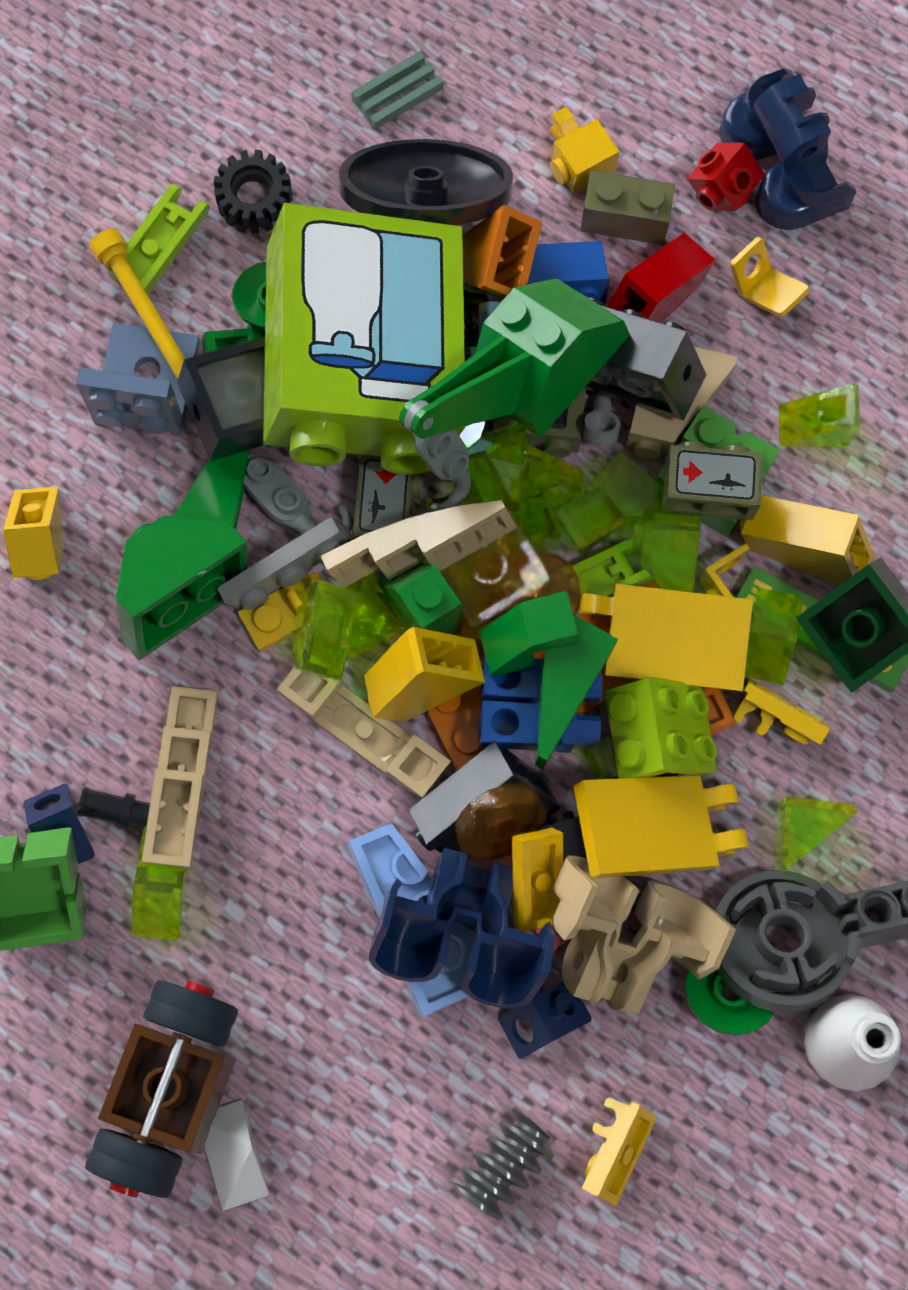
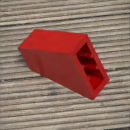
(663, 280)

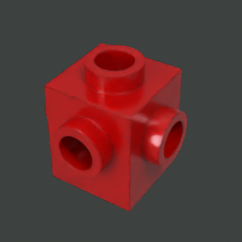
(725, 177)

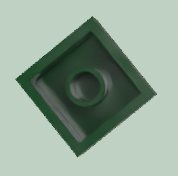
(861, 624)

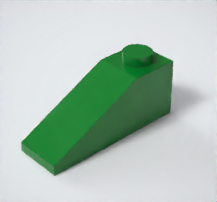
(565, 681)

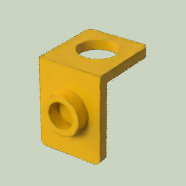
(766, 286)
(710, 577)

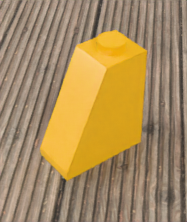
(809, 538)
(421, 674)

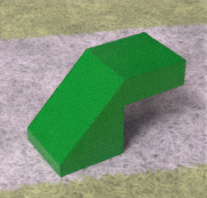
(526, 630)

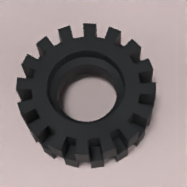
(247, 170)

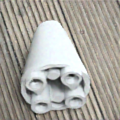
(839, 1046)

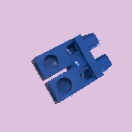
(511, 712)

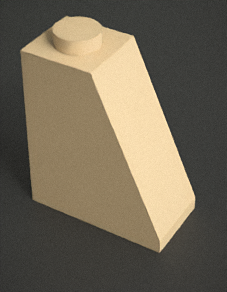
(654, 432)

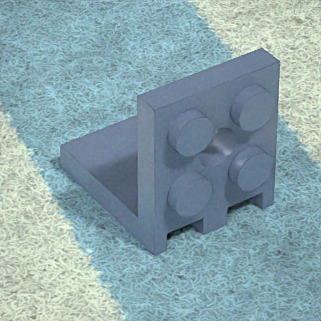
(122, 397)

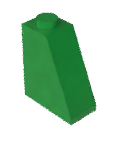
(423, 599)

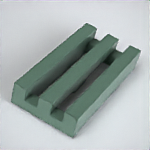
(389, 77)

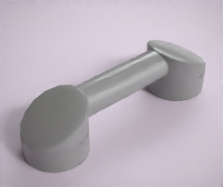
(601, 425)

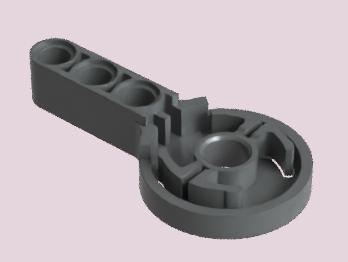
(827, 934)

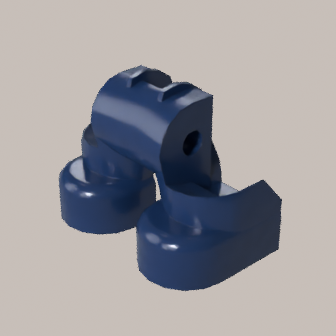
(772, 122)
(502, 965)

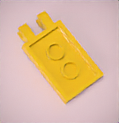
(675, 635)
(653, 825)

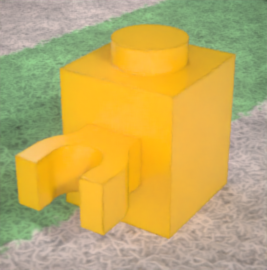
(580, 150)

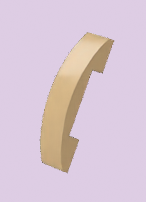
(377, 741)

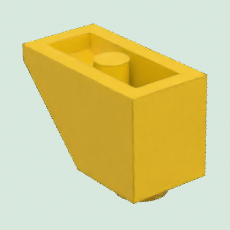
(34, 533)

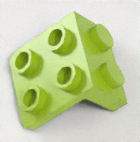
(660, 729)

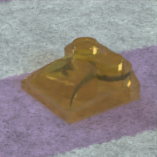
(499, 576)

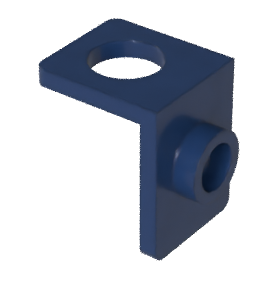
(58, 817)
(550, 1016)

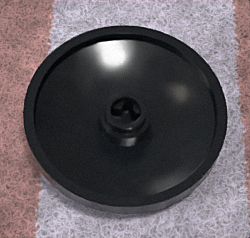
(426, 181)

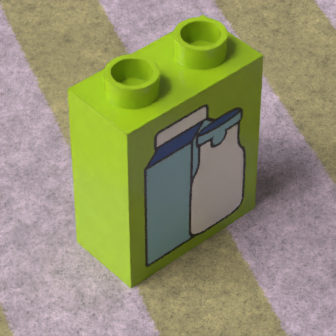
(356, 329)

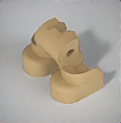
(623, 971)

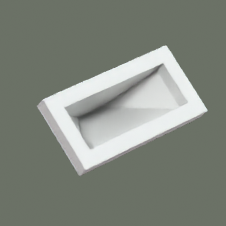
(234, 1157)

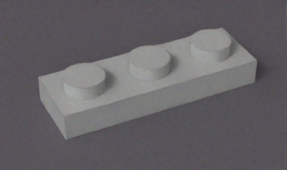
(284, 566)

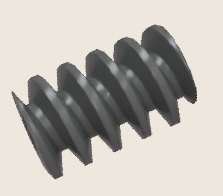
(505, 1164)

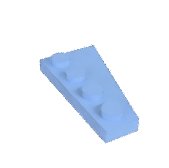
(380, 860)

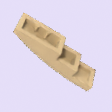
(434, 536)
(180, 777)

